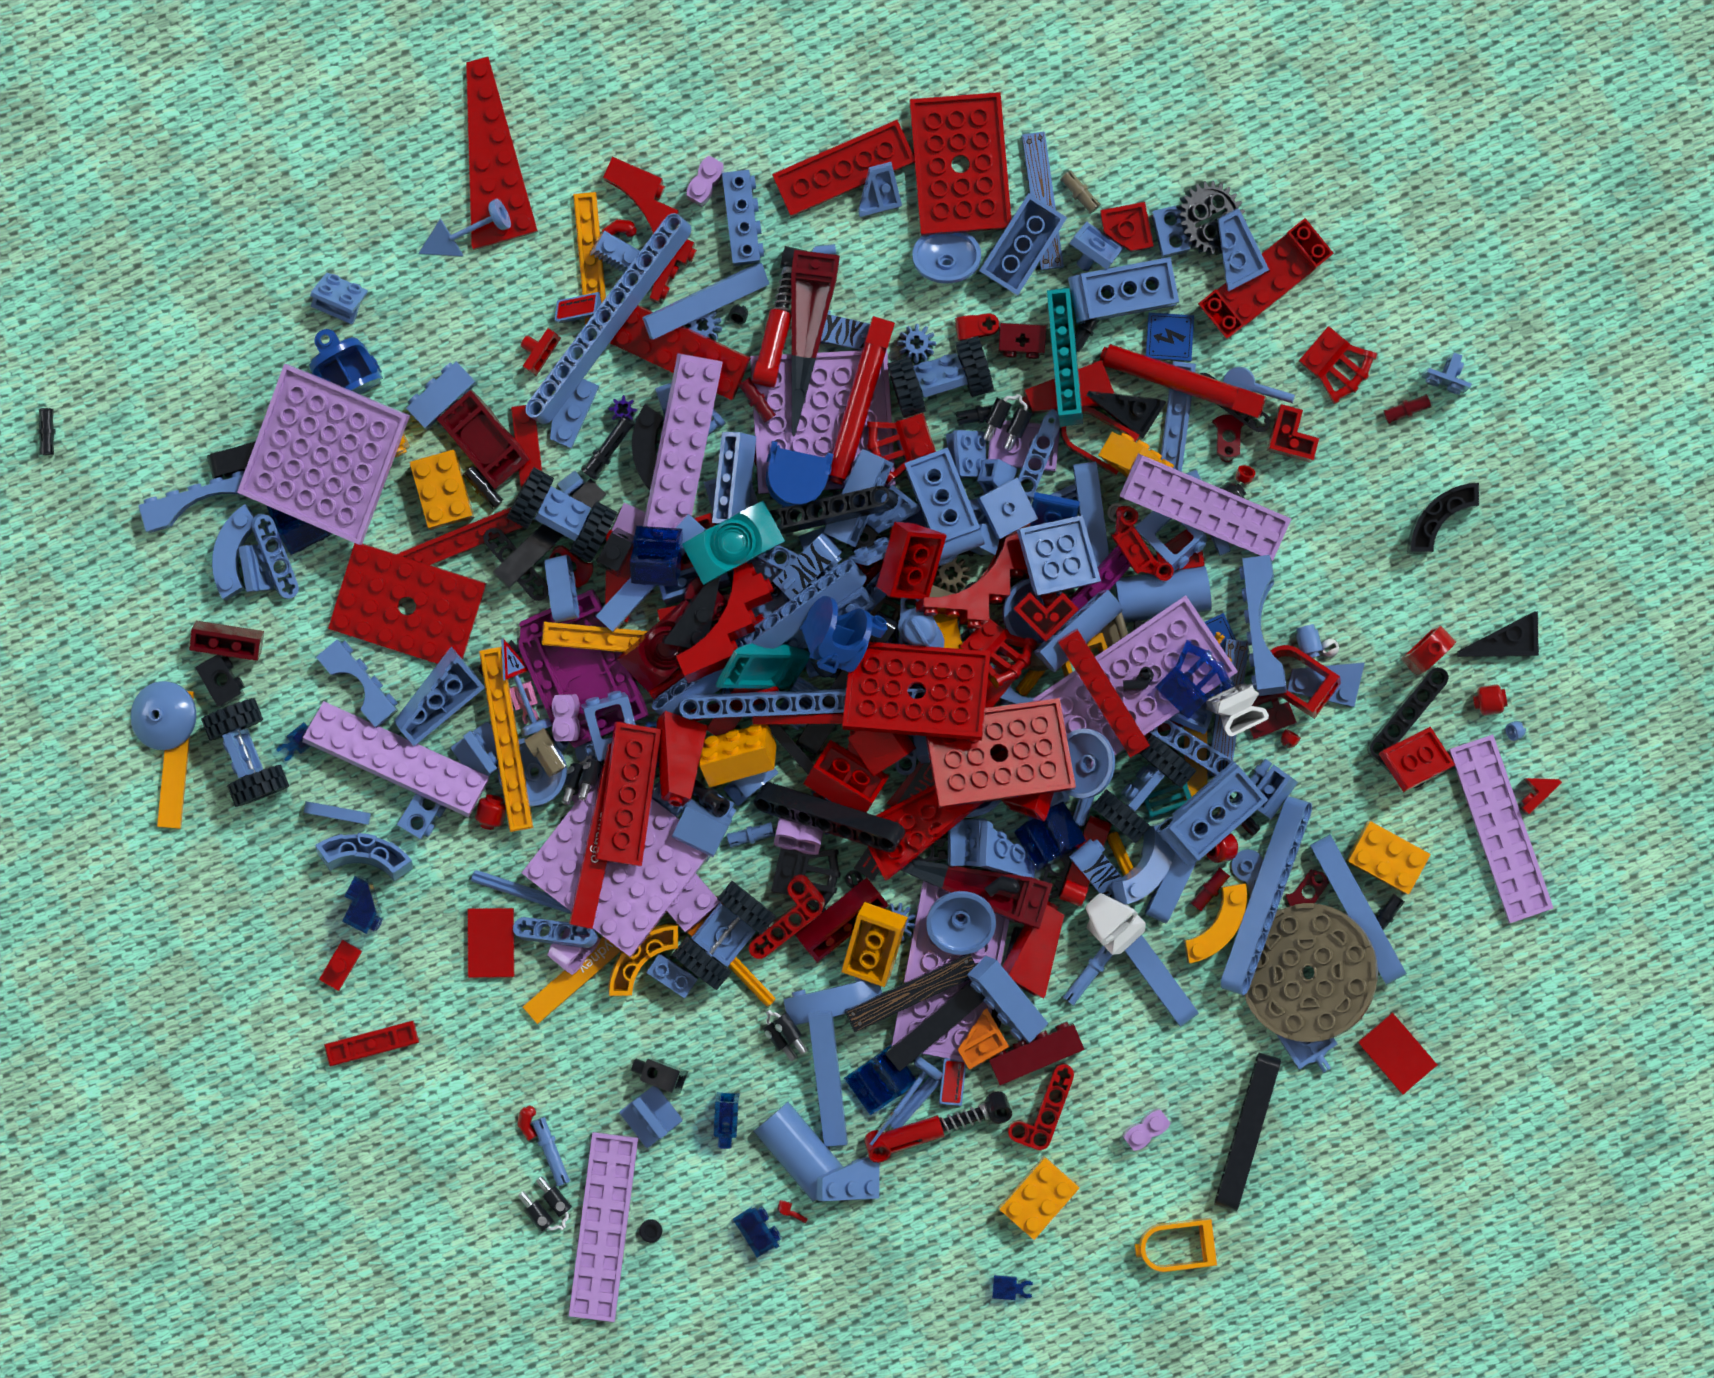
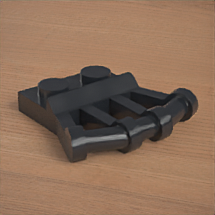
(796, 863)

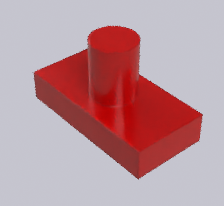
(539, 350)
(340, 965)

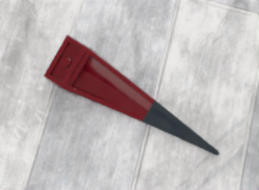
(811, 296)
(1023, 907)

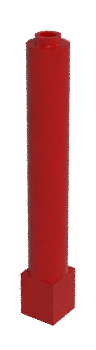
(1183, 380)
(860, 398)

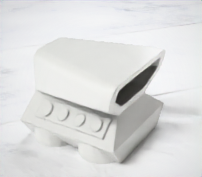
(1237, 709)
(1113, 923)

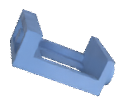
(1153, 523)
(589, 709)

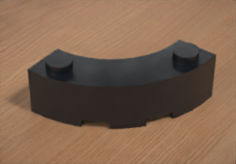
(644, 443)
(1436, 512)

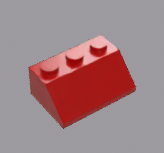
(911, 561)
(844, 778)

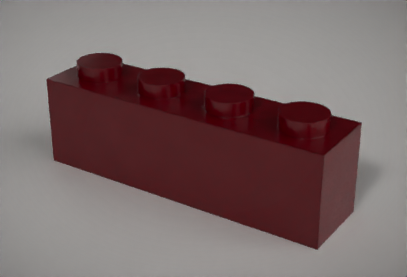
(838, 920)
(1037, 1054)

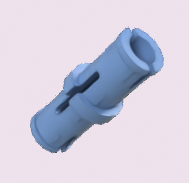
(751, 834)

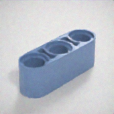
(562, 588)

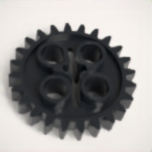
(1201, 198)

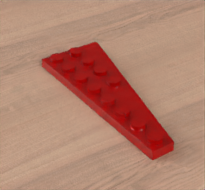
(493, 161)
(923, 826)

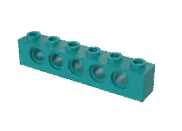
(1065, 357)

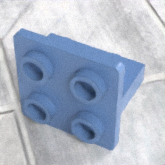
(338, 297)
(1448, 377)
(967, 451)
(478, 750)
(965, 843)
(651, 1116)

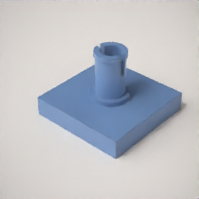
(1095, 247)

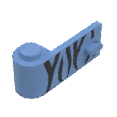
(844, 332)
(808, 566)
(1096, 866)

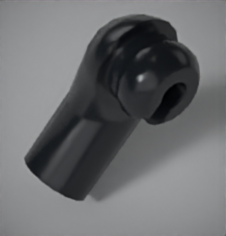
(1141, 681)
(1003, 883)

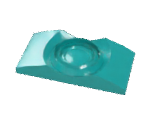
(733, 542)
(763, 667)

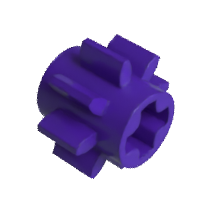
(623, 402)

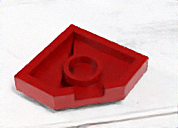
(1128, 226)

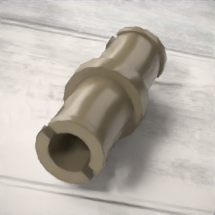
(1080, 191)

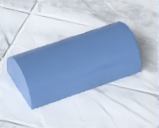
(1023, 244)
(1147, 596)
(1089, 622)
(797, 1148)

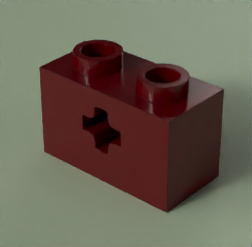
(1033, 333)

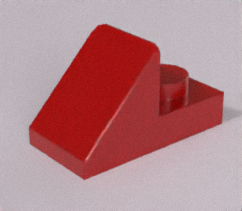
(1542, 789)

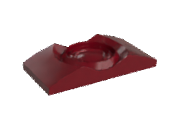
(483, 439)
(649, 658)

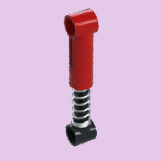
(776, 328)
(994, 1109)

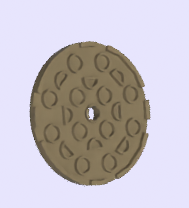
(1342, 978)

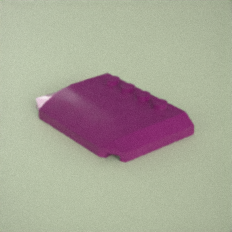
(578, 670)

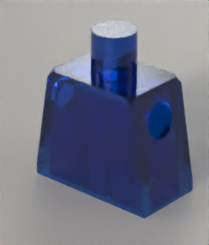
(726, 1112)

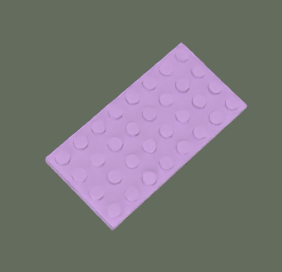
(1151, 645)
(927, 956)

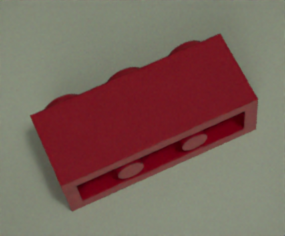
(226, 640)

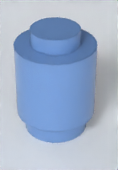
(1309, 640)

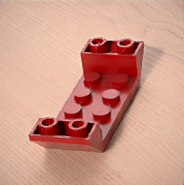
(1288, 264)

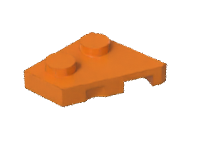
(982, 1041)

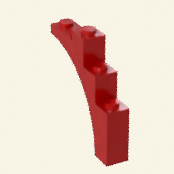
(643, 190)
(992, 587)
(737, 620)

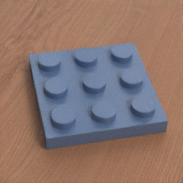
(1058, 556)

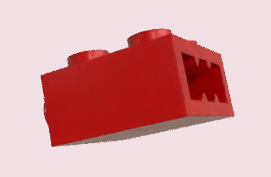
(880, 749)

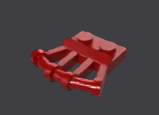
(1326, 352)
(913, 438)
(994, 638)

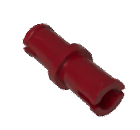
(757, 400)
(1407, 408)
(1210, 889)

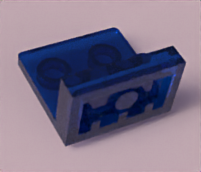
(757, 1230)

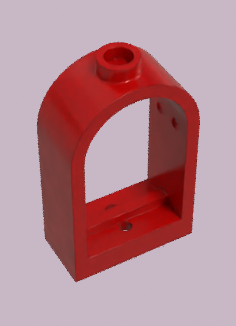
(1100, 416)
(1428, 650)
(1324, 691)

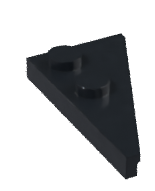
(1131, 411)
(696, 618)
(1512, 640)

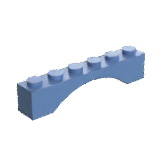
(163, 512)
(1259, 579)

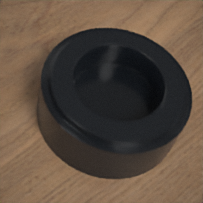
(650, 1230)

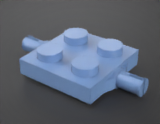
(1308, 1052)

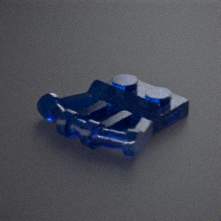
(1182, 691)

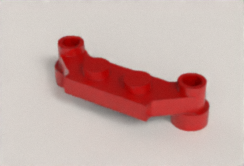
(1134, 547)

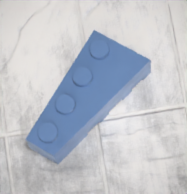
(439, 697)

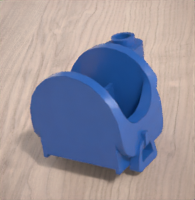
(345, 363)
(796, 476)
(839, 639)

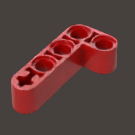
(1076, 883)
(784, 921)
(1046, 1105)

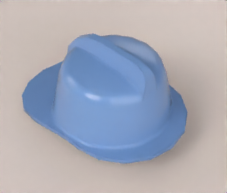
(920, 629)

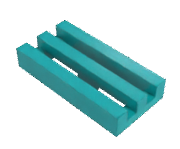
(1149, 806)

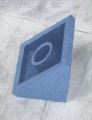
(701, 828)

